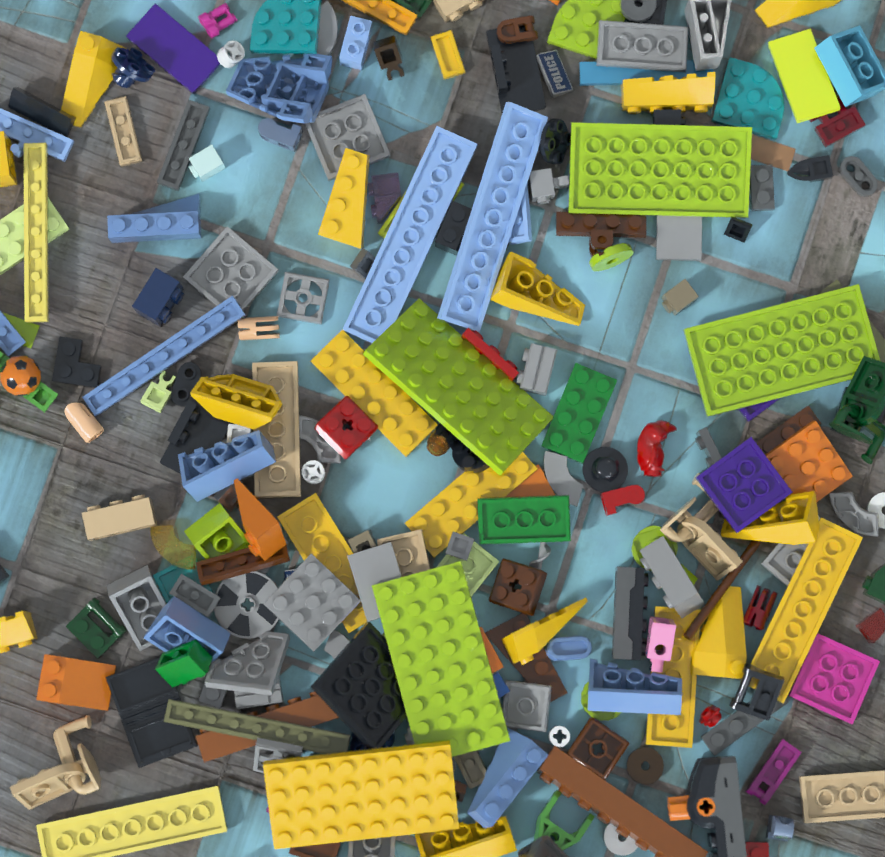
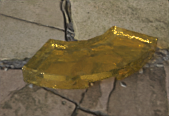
(171, 548)

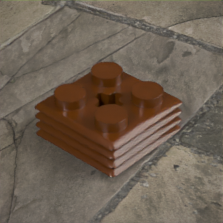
(523, 599)
(595, 733)

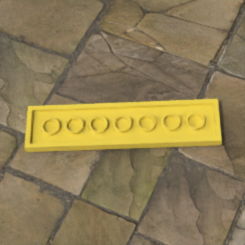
(135, 826)

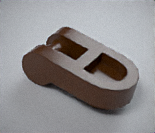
(509, 32)

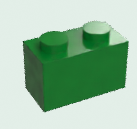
(184, 663)

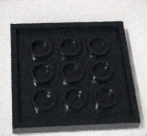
(364, 688)

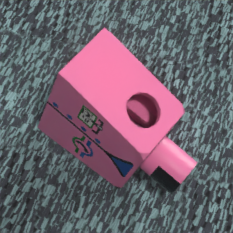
(659, 632)

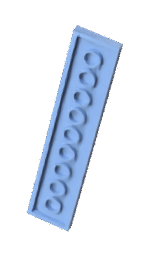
(492, 217)
(410, 235)

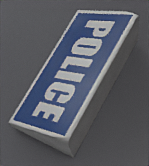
(554, 73)

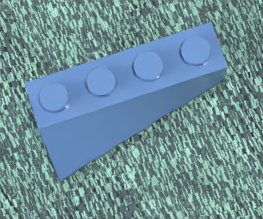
(164, 222)
(217, 467)
(632, 691)
(505, 777)

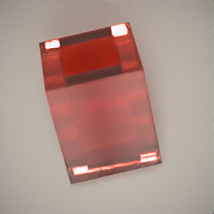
(872, 625)

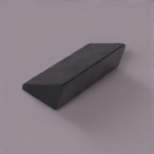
(41, 111)

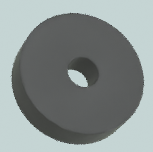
(637, 14)

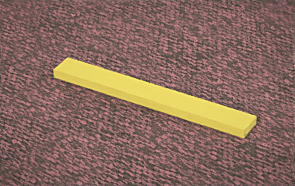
(36, 232)

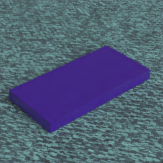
(174, 48)

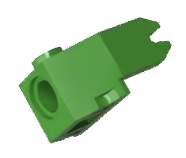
(547, 828)

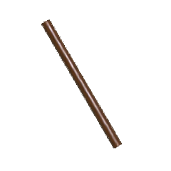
(720, 591)

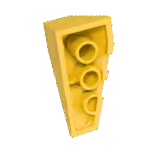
(530, 291)

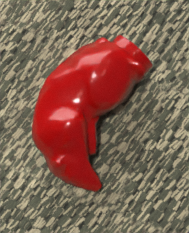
(650, 454)

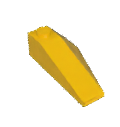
(781, 11)
(88, 75)
(785, 523)
(532, 638)
(722, 641)

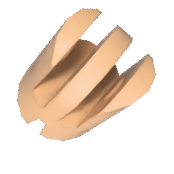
(251, 323)
(83, 421)

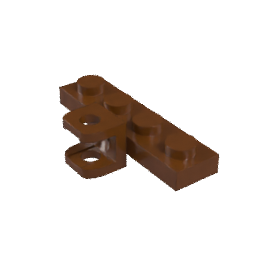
(600, 228)

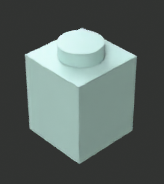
(206, 163)

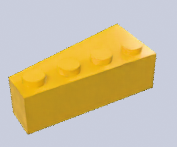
(347, 203)

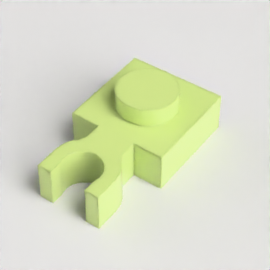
(157, 394)

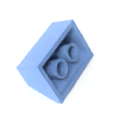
(182, 624)

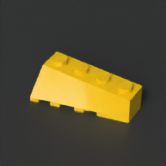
(668, 93)
(16, 631)
(468, 841)

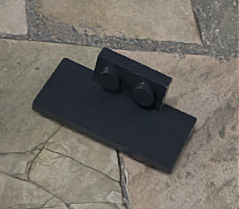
(516, 72)
(192, 431)

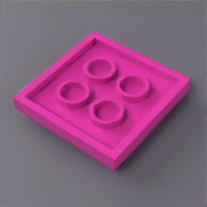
(834, 678)

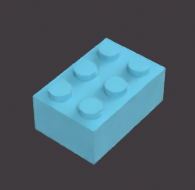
(852, 65)

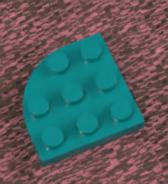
(286, 27)
(749, 99)

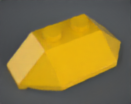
(237, 399)

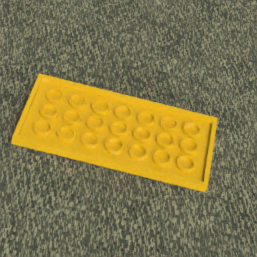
(361, 794)

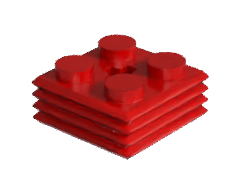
(350, 440)

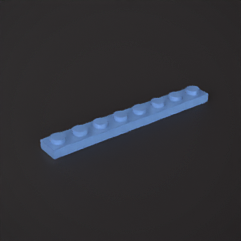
(164, 356)

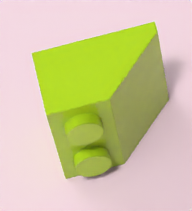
(216, 533)

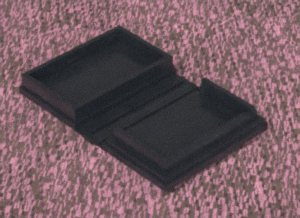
(142, 704)

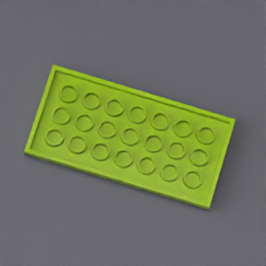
(659, 170)
(780, 350)
(458, 386)
(441, 659)

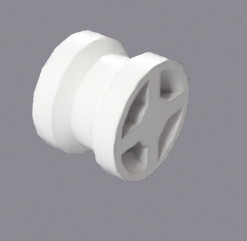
(236, 54)
(310, 469)

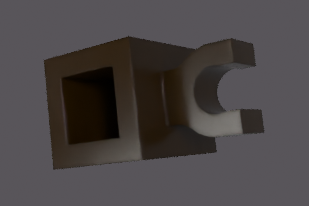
(389, 55)

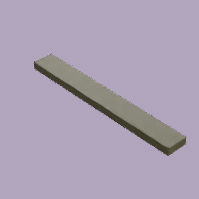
(255, 727)

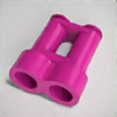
(211, 26)

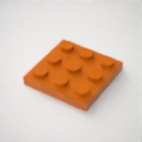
(809, 462)

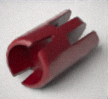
(757, 615)

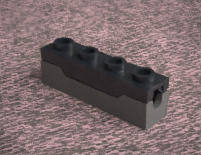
(628, 613)

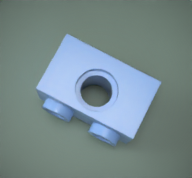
(356, 42)

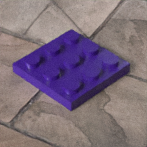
(743, 485)

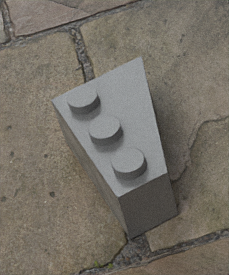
(671, 577)

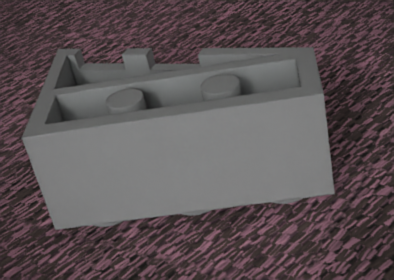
(707, 31)

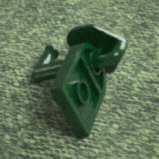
(863, 405)

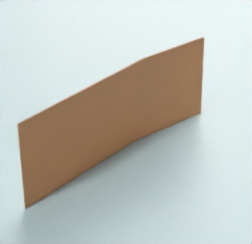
(771, 153)

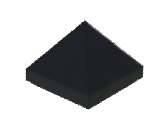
(738, 229)

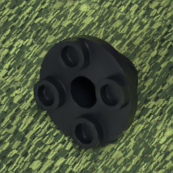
(554, 141)
(605, 469)

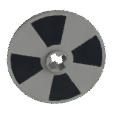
(237, 618)

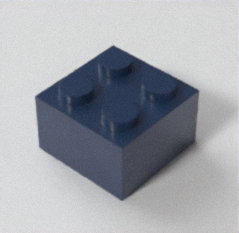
(159, 297)

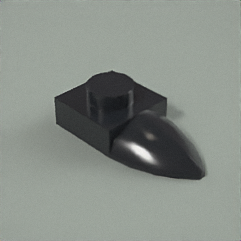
(812, 169)

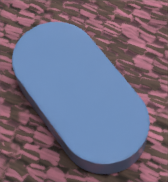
(568, 648)

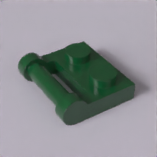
(90, 633)

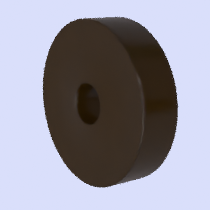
(655, 768)

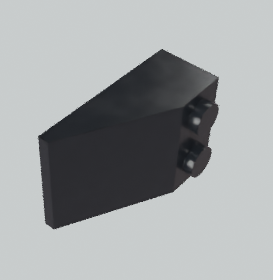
(453, 228)

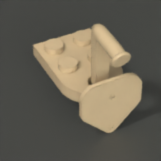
(701, 539)
(62, 778)

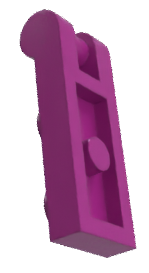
(774, 771)

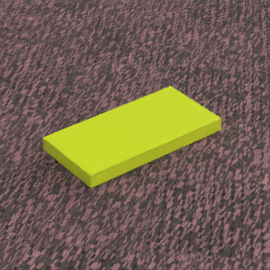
(803, 76)

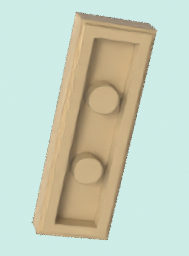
(123, 131)

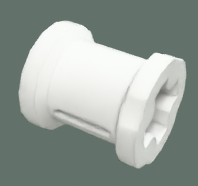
(563, 741)

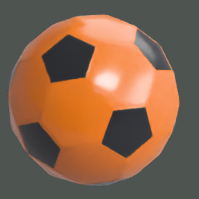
(20, 375)

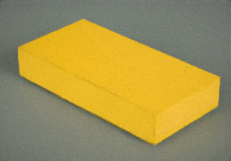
(447, 54)

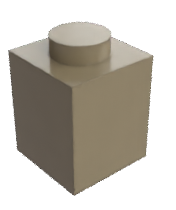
(679, 297)

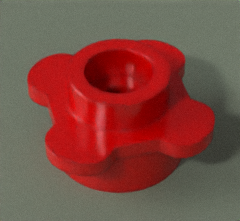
(710, 716)

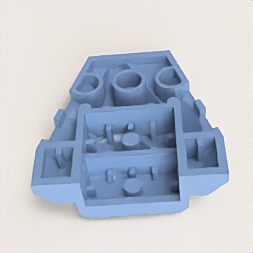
(284, 87)

